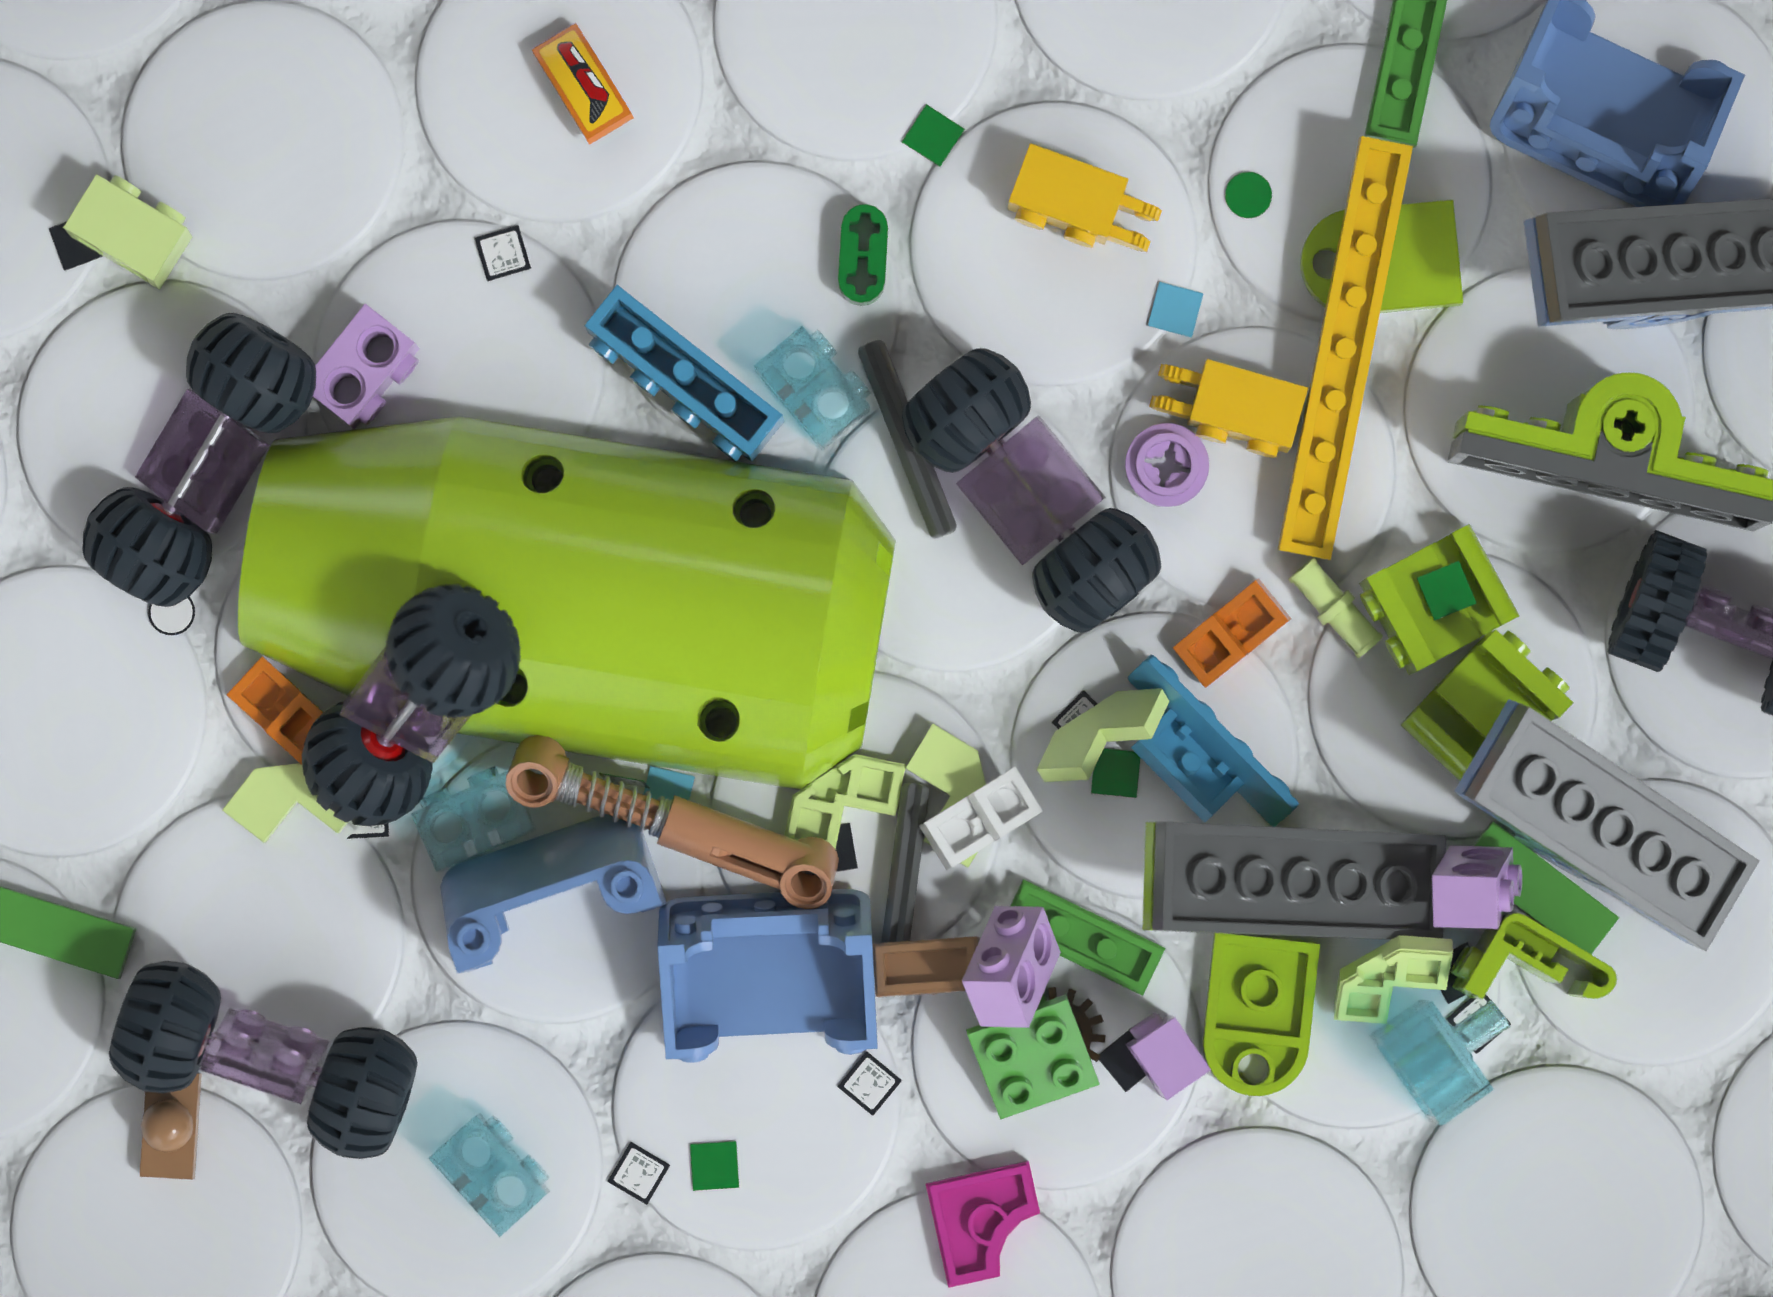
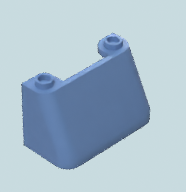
(1612, 111)
(590, 851)
(766, 970)

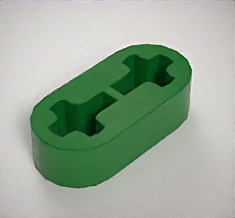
(850, 254)

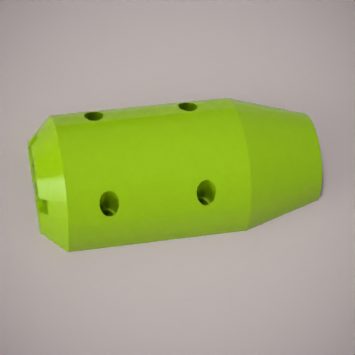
(624, 583)

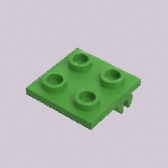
(1035, 1062)

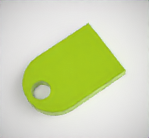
(1422, 263)
(1261, 1006)

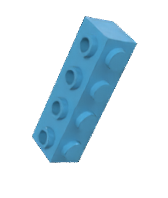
(684, 373)

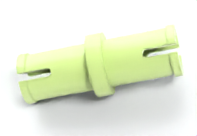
(1335, 607)

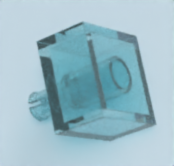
(1437, 1058)

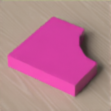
(976, 1216)

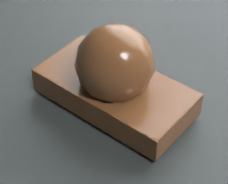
(922, 966)
(171, 1133)

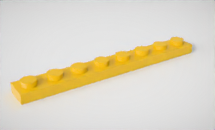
(1345, 347)

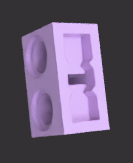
(349, 359)
(1475, 887)
(1011, 966)
(1166, 1054)

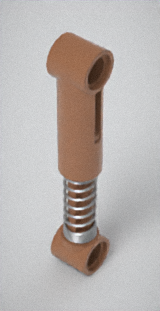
(678, 824)

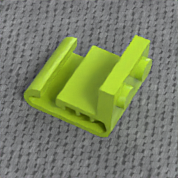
(1401, 608)
(1471, 696)
(1533, 949)

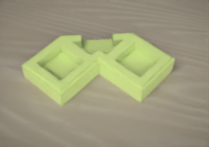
(1080, 742)
(949, 767)
(854, 783)
(270, 796)
(1405, 961)

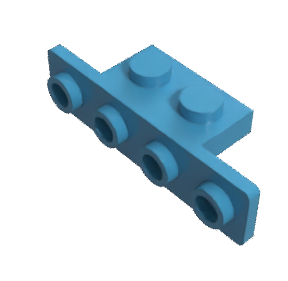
(1201, 756)

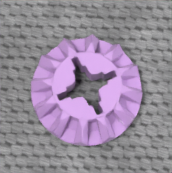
(1188, 452)

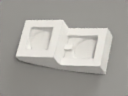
(981, 818)

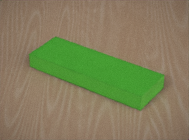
(1405, 70)
(1553, 897)
(64, 933)
(1094, 940)

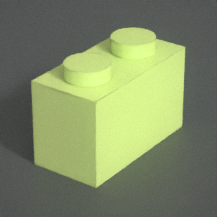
(128, 230)

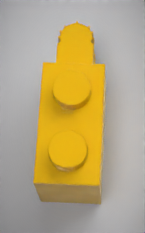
(1077, 200)
(1236, 406)

